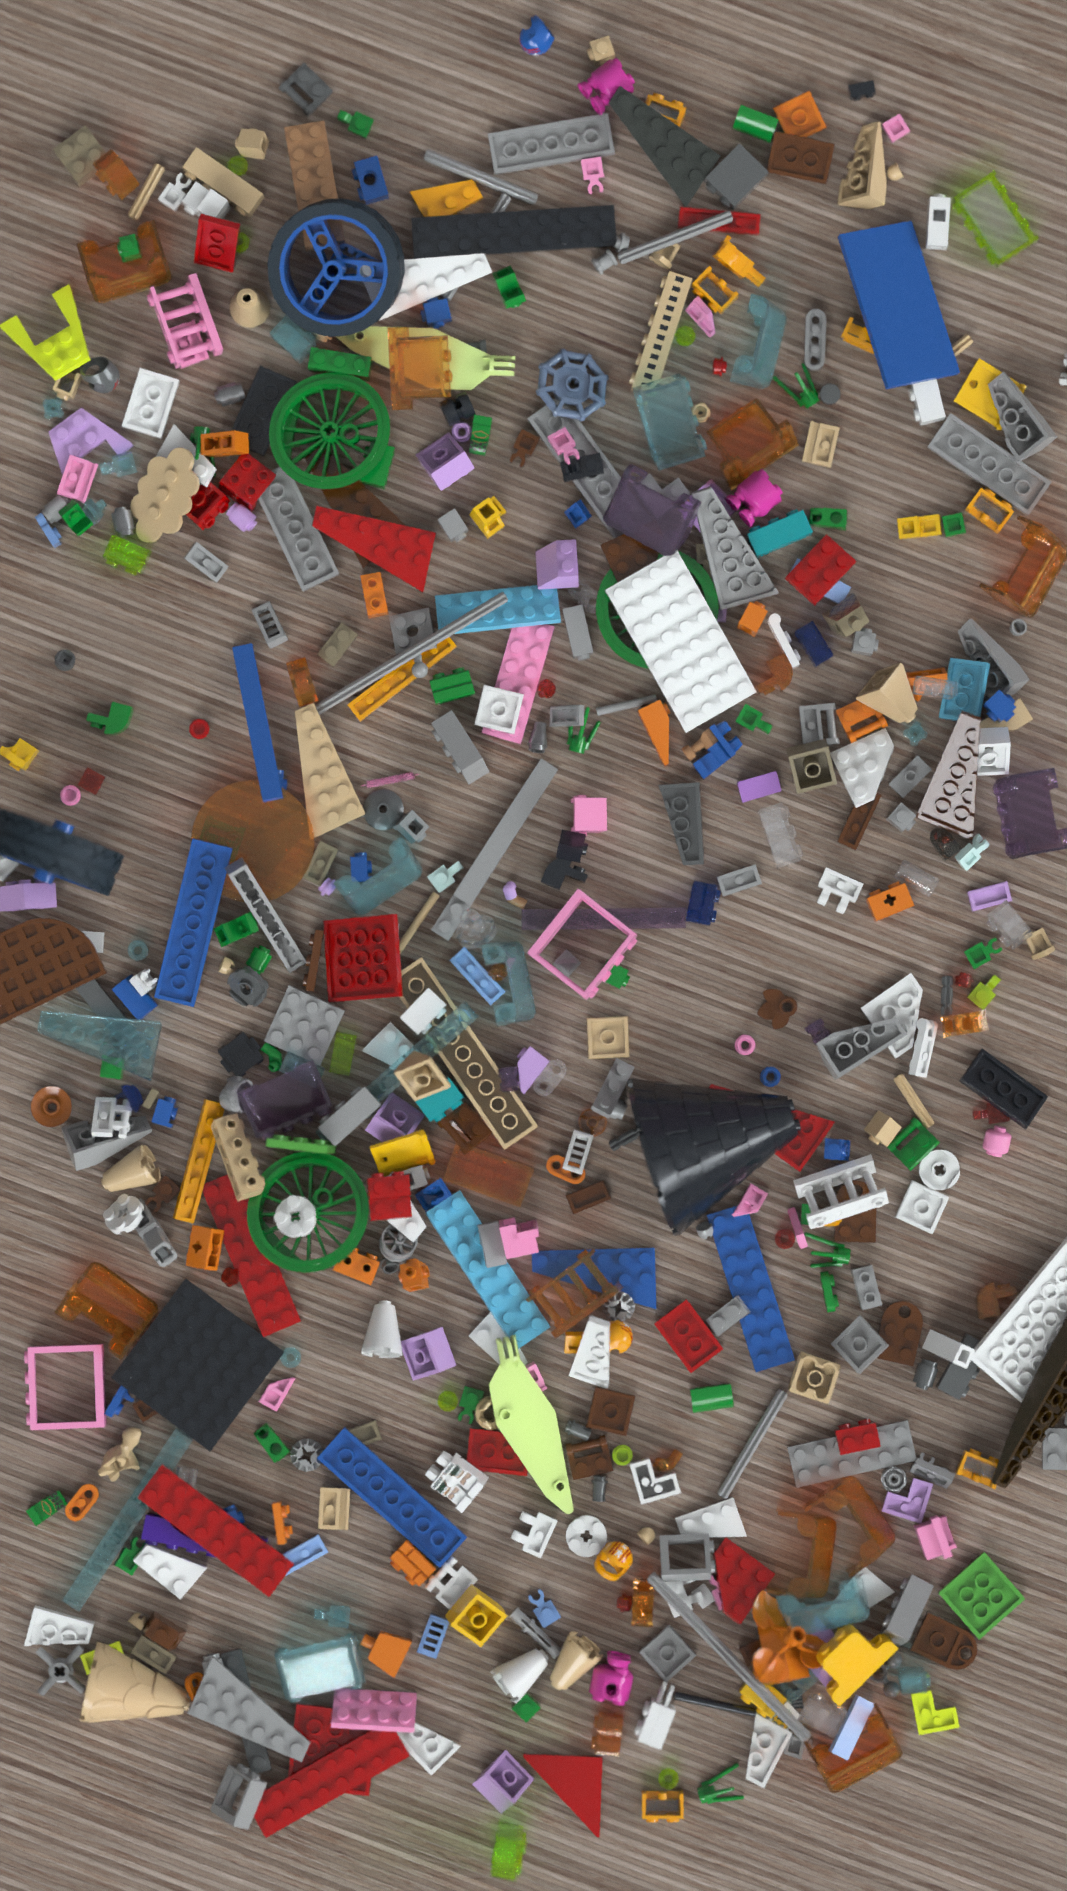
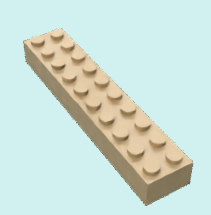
(471, 1064)

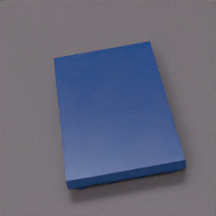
(898, 304)

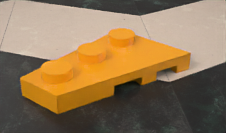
(446, 199)

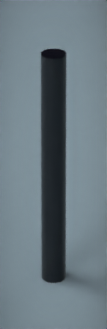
(715, 1704)

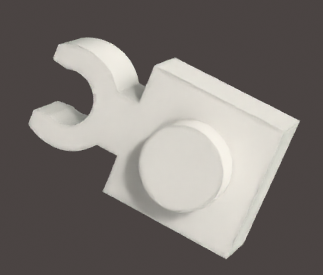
(173, 194)

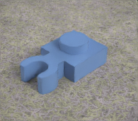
(51, 533)
(545, 1611)

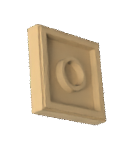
(607, 1037)

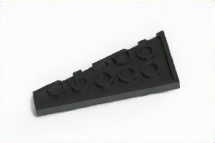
(673, 151)

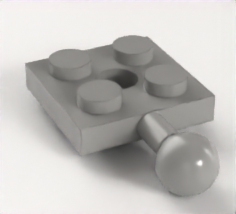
(402, 624)

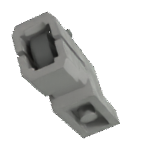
(155, 1238)

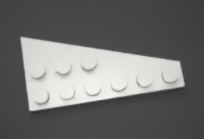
(431, 277)

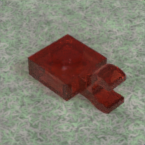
(992, 1114)

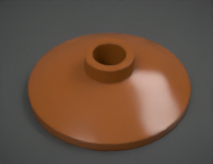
(41, 1111)

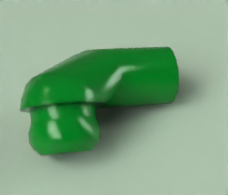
(275, 1057)

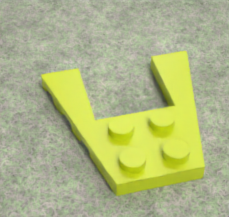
(61, 351)

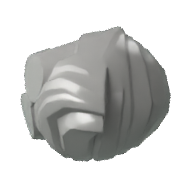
(229, 1097)

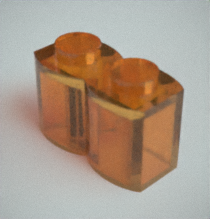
(608, 1733)

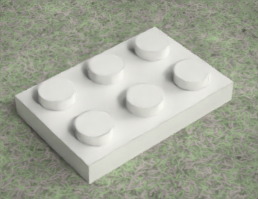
(150, 403)

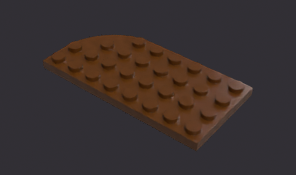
(42, 963)

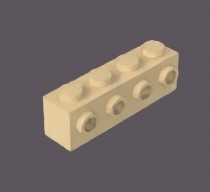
(237, 1156)

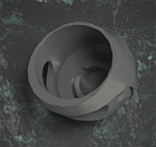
(105, 379)

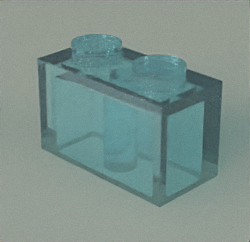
(293, 339)
(913, 1680)

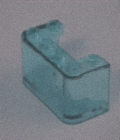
(669, 421)

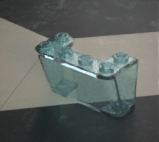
(523, 1006)

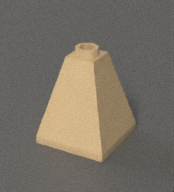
(890, 694)

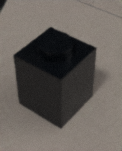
(571, 846)

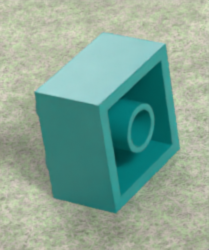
(436, 1104)

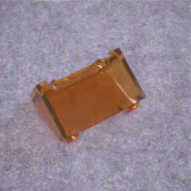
(112, 278)

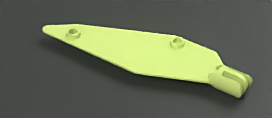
(467, 363)
(529, 1424)

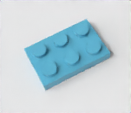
(972, 683)

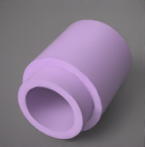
(241, 517)

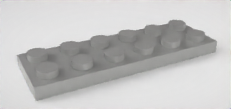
(551, 144)
(989, 464)
(295, 533)
(822, 1462)

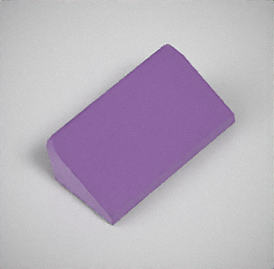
(759, 786)

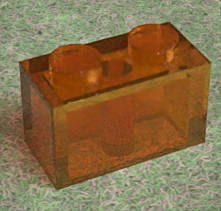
(116, 174)

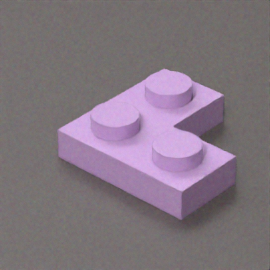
(913, 1505)

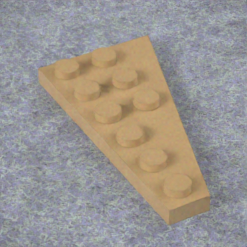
(326, 784)

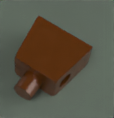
(163, 1631)

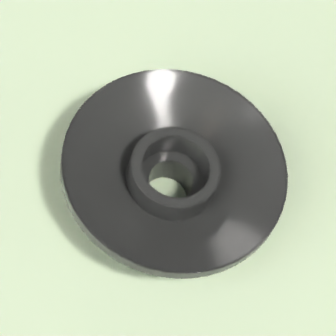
(385, 820)

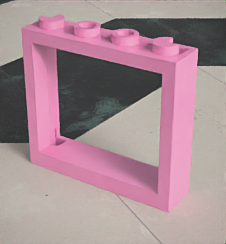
(556, 925)
(100, 1397)

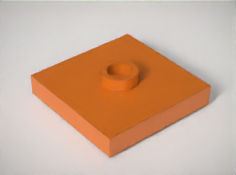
(800, 116)

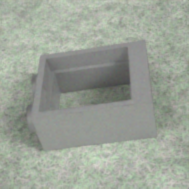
(686, 1574)
(227, 1793)

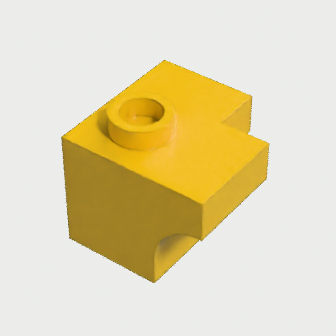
(488, 515)
(20, 754)

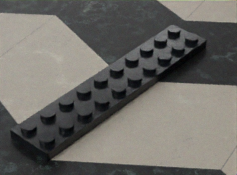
(514, 231)

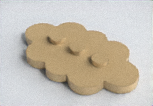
(164, 495)

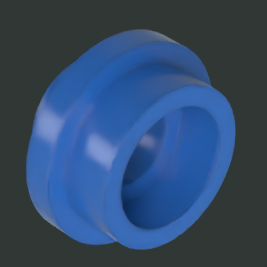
(775, 1072)

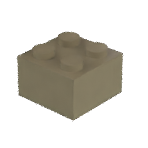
(79, 154)
(811, 766)

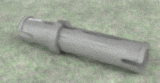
(517, 1615)

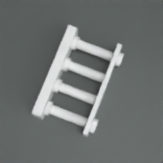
(836, 1176)

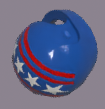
(536, 39)

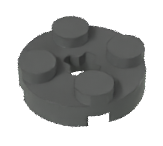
(257, 985)

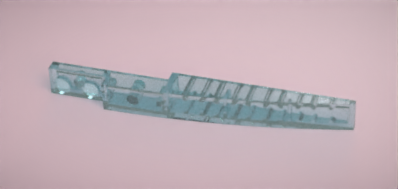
(429, 1045)
(123, 1525)

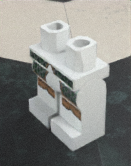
(457, 1480)

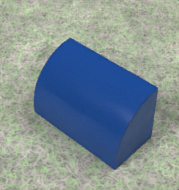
(130, 997)

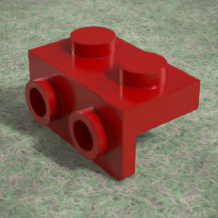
(857, 1437)

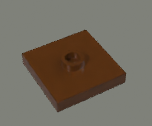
(610, 1411)

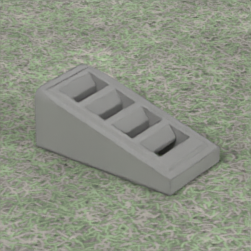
(277, 639)

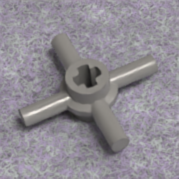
(59, 1662)

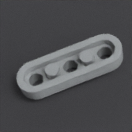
(815, 330)

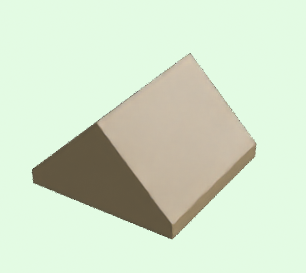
(421, 1076)

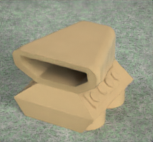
(814, 1377)

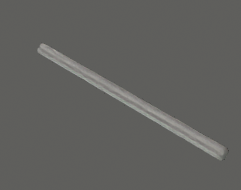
(411, 652)
(728, 1656)

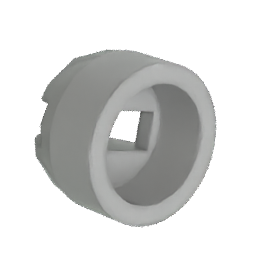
(1020, 625)
(704, 1230)

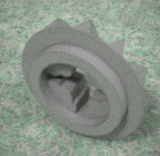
(627, 1306)
(297, 1452)

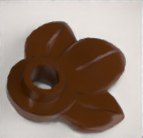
(774, 1009)

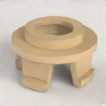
(480, 1408)

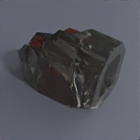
(944, 843)

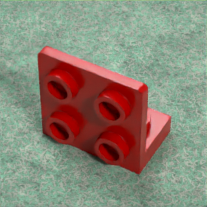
(246, 481)

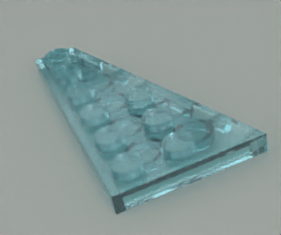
(118, 1041)

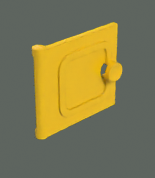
(978, 398)
(402, 1153)

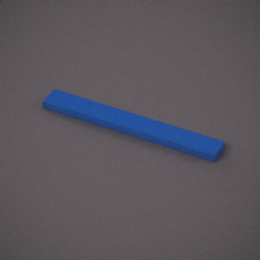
(257, 722)

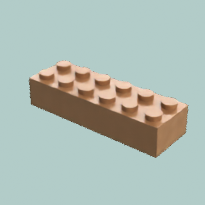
(312, 173)

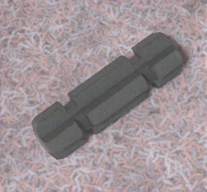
(946, 995)
(624, 1139)

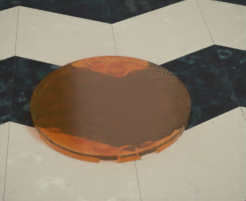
(269, 836)

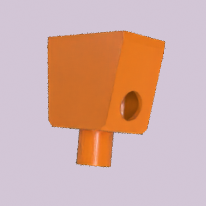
(387, 1651)

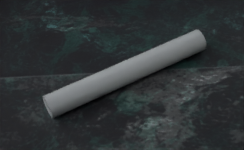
(626, 705)

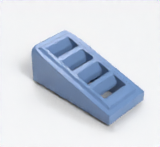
(437, 1619)

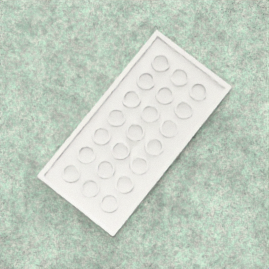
(680, 641)
(1027, 1328)

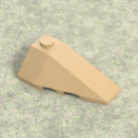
(866, 177)

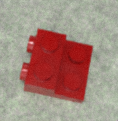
(207, 505)
(389, 1196)

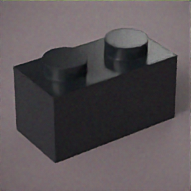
(861, 90)

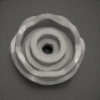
(898, 1484)

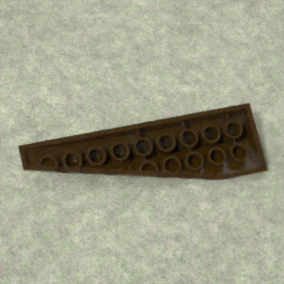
(1039, 1410)

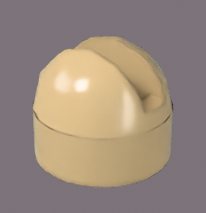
(894, 172)
(226, 966)
(646, 1535)
(135, 1621)

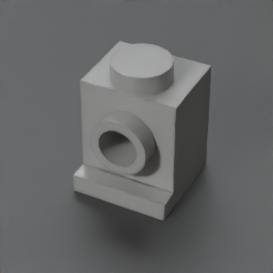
(412, 820)

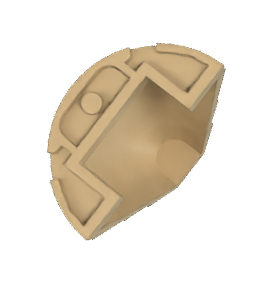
(128, 1690)

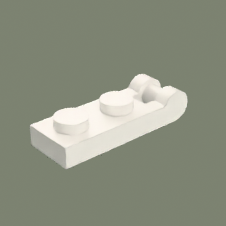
(783, 640)
(923, 1047)

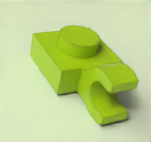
(983, 994)

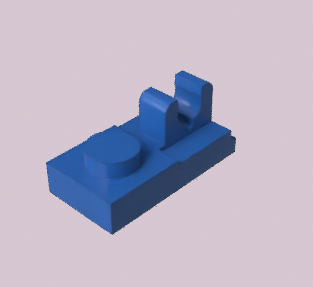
(116, 1404)

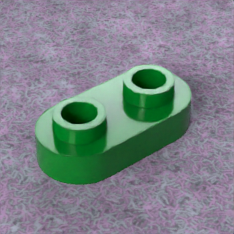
(827, 1283)

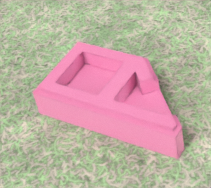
(701, 315)
(751, 1201)
(797, 1228)
(276, 1392)

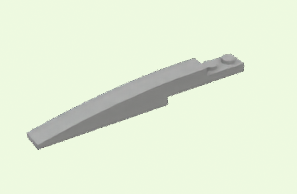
(494, 849)

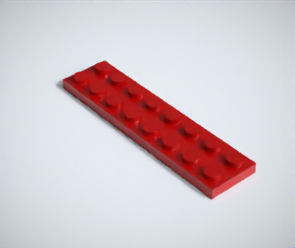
(258, 1276)
(215, 1530)
(328, 1779)

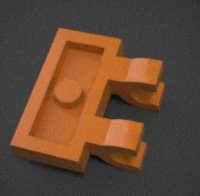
(282, 1531)

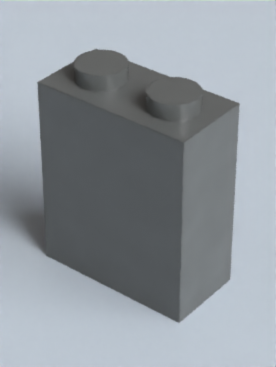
(735, 177)

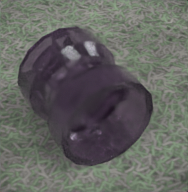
(816, 1026)
(508, 1077)

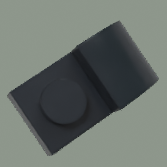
(558, 869)

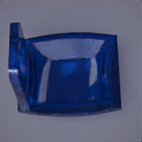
(133, 1096)

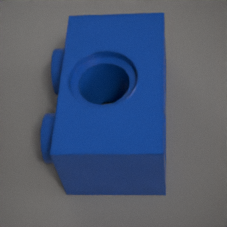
(370, 168)

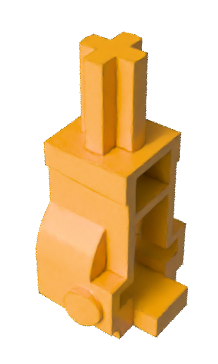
(737, 262)

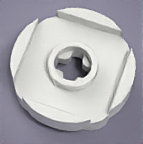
(951, 1169)
(114, 1214)
(284, 1215)
(577, 1543)

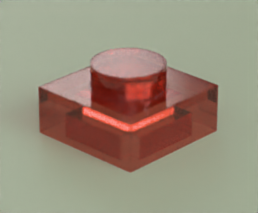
(91, 781)

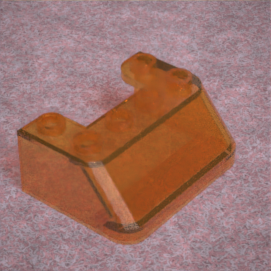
(110, 1305)

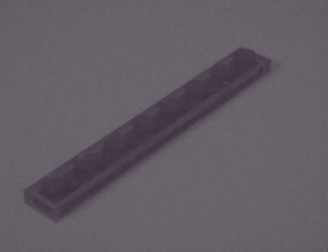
(589, 919)

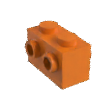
(356, 1267)

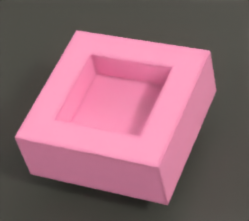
(895, 128)

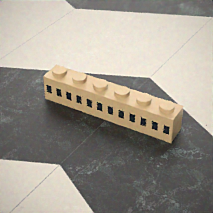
(662, 329)

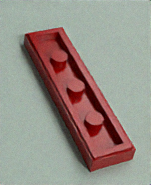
(742, 222)

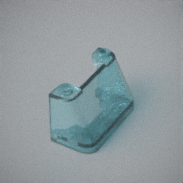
(759, 369)
(385, 883)
(847, 1610)
(320, 1667)

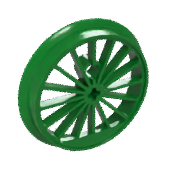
(284, 427)
(603, 619)
(273, 1247)

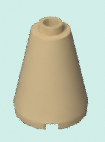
(249, 307)
(132, 1171)
(574, 1660)

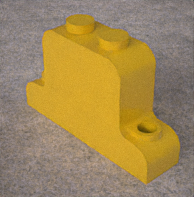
(852, 1660)

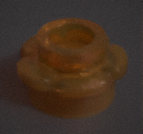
(498, 972)

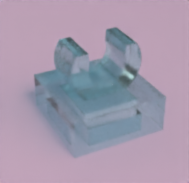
(94, 510)

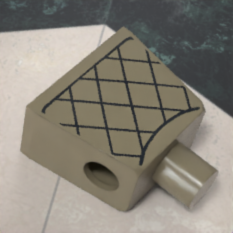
(846, 616)

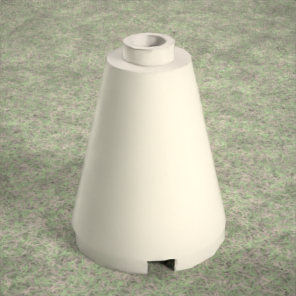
(383, 1333)
(520, 1673)

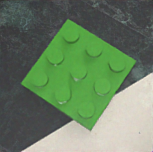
(301, 1144)
(981, 1595)

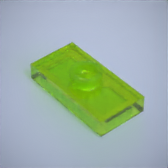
(343, 1053)

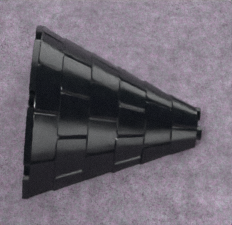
(705, 1141)

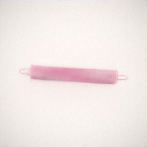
(390, 779)

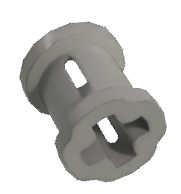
(604, 262)

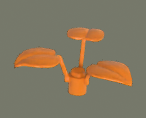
(766, 1663)

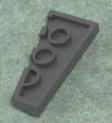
(685, 817)

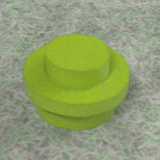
(622, 1455)

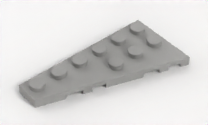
(731, 561)
(238, 1709)

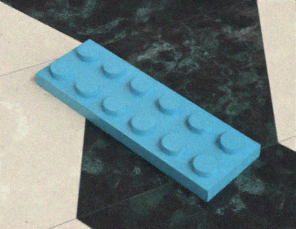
(524, 608)

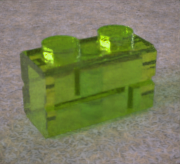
(126, 555)

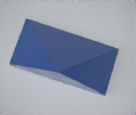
(433, 1194)

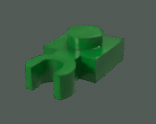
(979, 953)
(469, 1401)
(125, 1559)

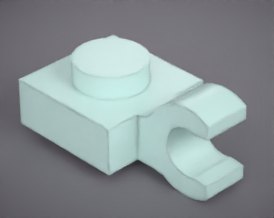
(970, 853)
(443, 877)

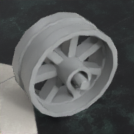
(396, 1245)

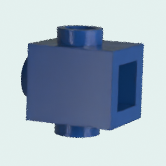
(436, 313)
(1000, 707)

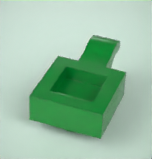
(358, 124)
(751, 718)

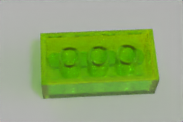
(508, 1851)

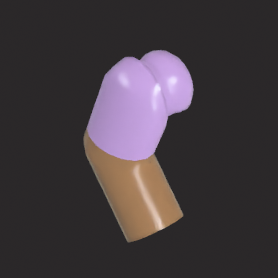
(511, 895)

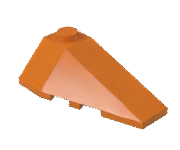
(774, 1640)

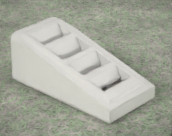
(581, 1136)

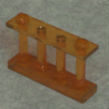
(577, 1313)

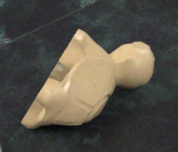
(121, 1455)

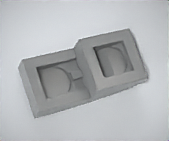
(492, 1244)

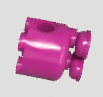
(605, 82)
(756, 495)
(613, 1673)

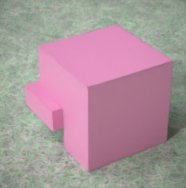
(589, 814)
(519, 1238)
(935, 1537)

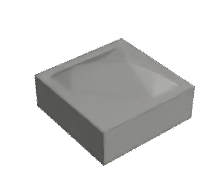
(566, 963)

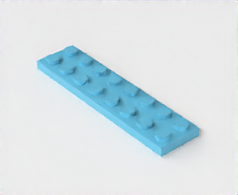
(495, 1285)

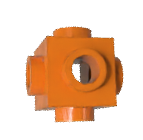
(414, 1275)

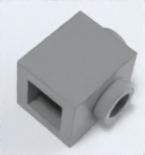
(453, 526)
(902, 818)

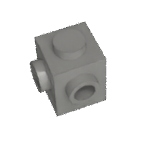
(864, 642)

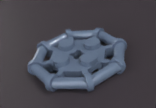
(564, 393)

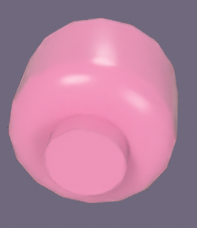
(996, 1141)

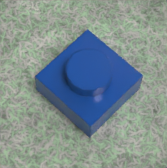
(578, 514)

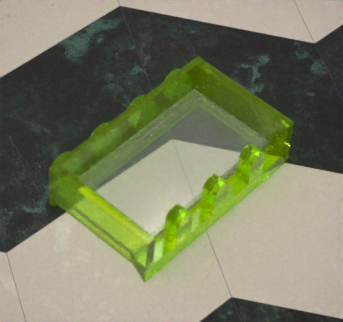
(994, 220)

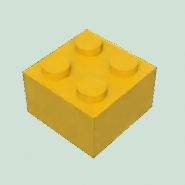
(476, 1615)

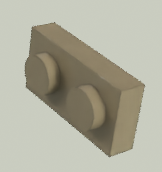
(337, 644)
(320, 863)
(154, 1654)

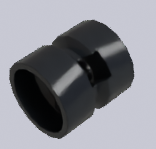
(450, 406)

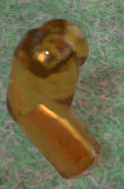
(668, 1463)

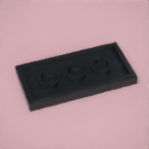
(259, 406)
(1003, 1088)

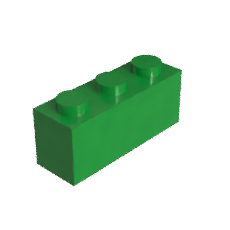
(339, 362)

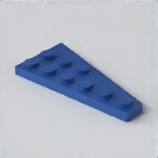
(629, 1266)

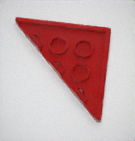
(576, 1781)

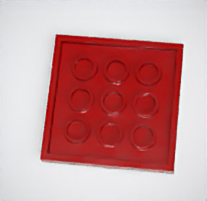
(362, 958)
(315, 1725)

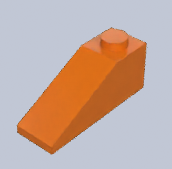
(657, 726)

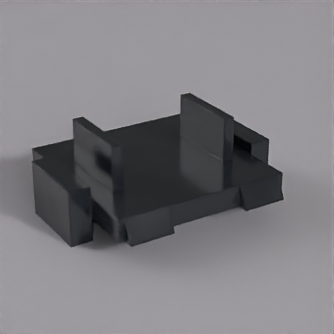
(240, 1054)

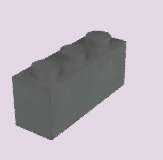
(955, 1377)

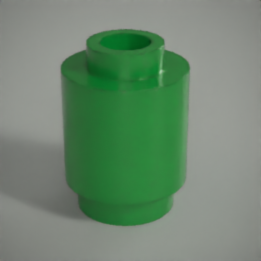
(259, 959)

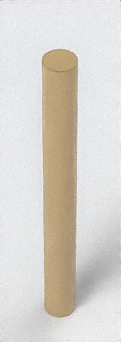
(418, 920)

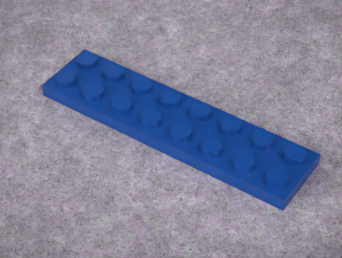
(193, 922)
(750, 1280)
(392, 1497)

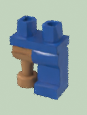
(717, 747)

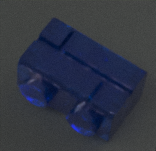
(813, 644)
(702, 903)

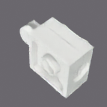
(997, 757)
(656, 1719)

